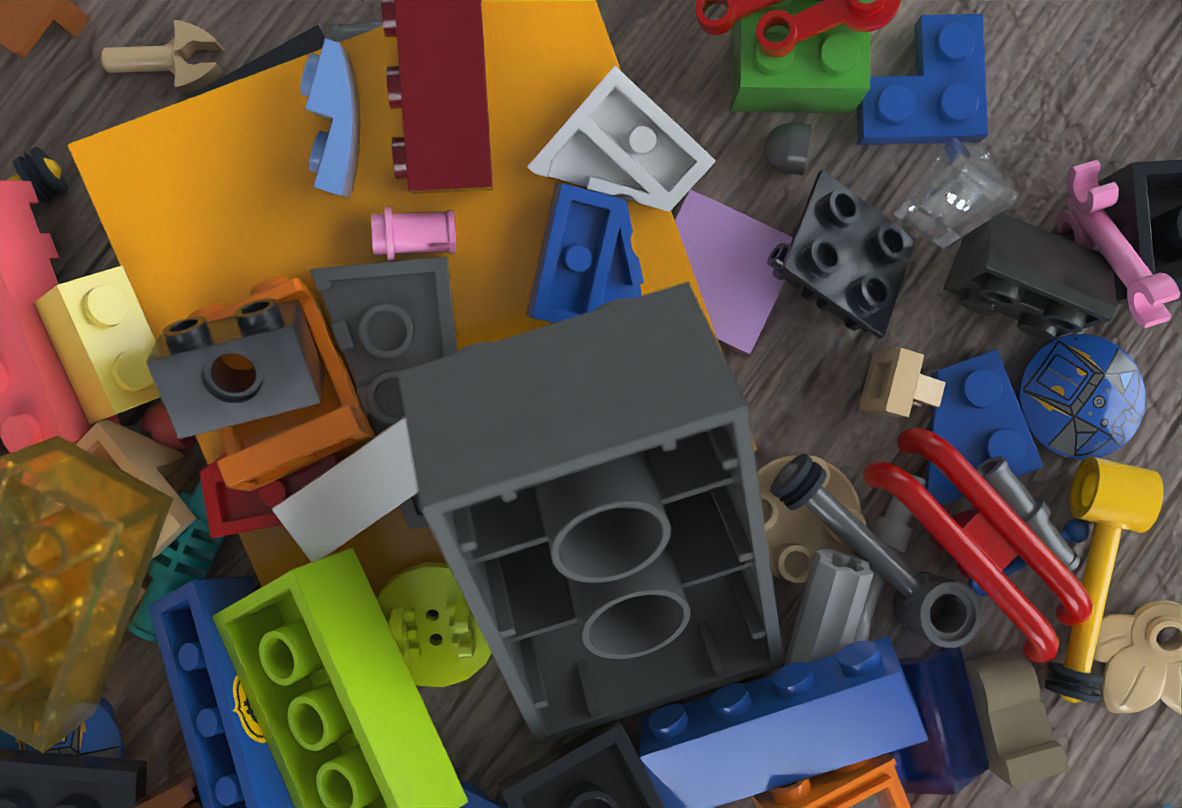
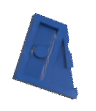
(584, 256)
(979, 420)

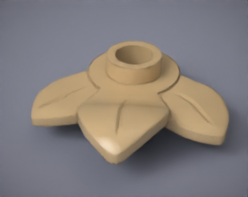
(1136, 664)

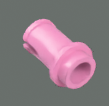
(413, 233)

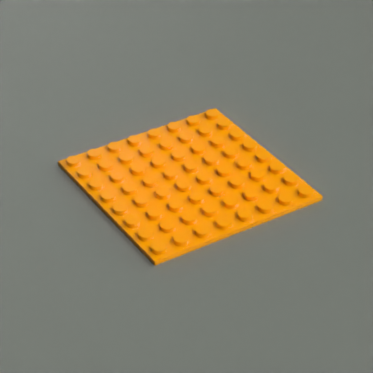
(224, 199)

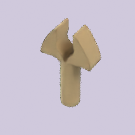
(170, 58)

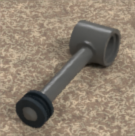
(962, 612)

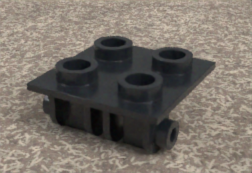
(845, 257)

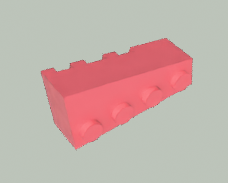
(34, 387)

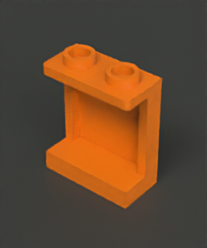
(298, 438)

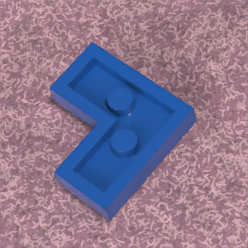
(943, 97)

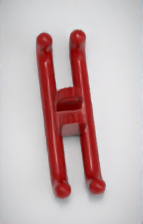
(985, 540)

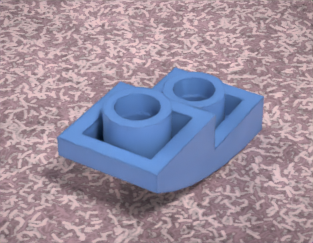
(333, 95)

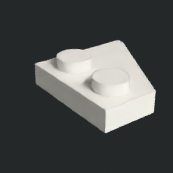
(624, 148)

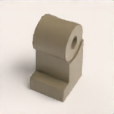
(1013, 718)

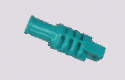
(182, 561)

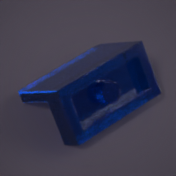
(955, 742)

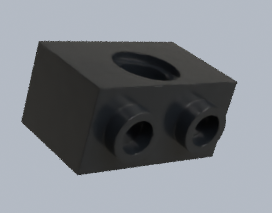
(208, 394)

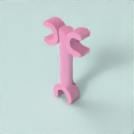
(1097, 231)

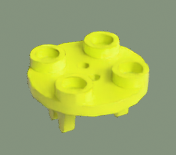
(405, 606)

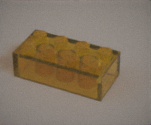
(69, 579)

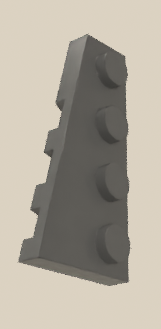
(389, 322)

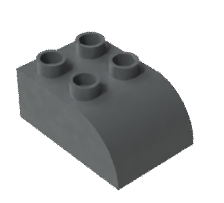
(600, 509)

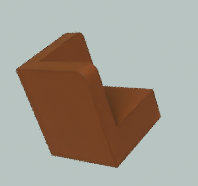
(26, 21)

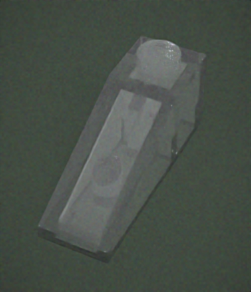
(956, 193)

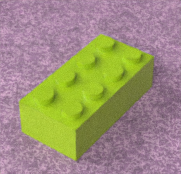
(336, 692)

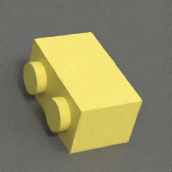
(101, 342)

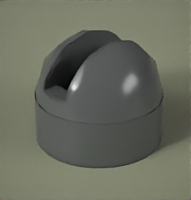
(788, 147)

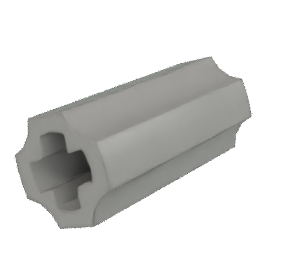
(829, 606)

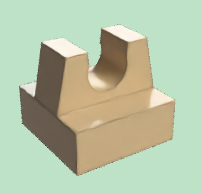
(897, 385)

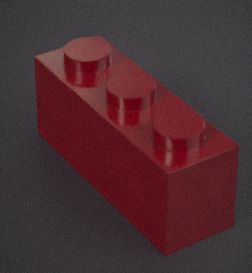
(440, 95)

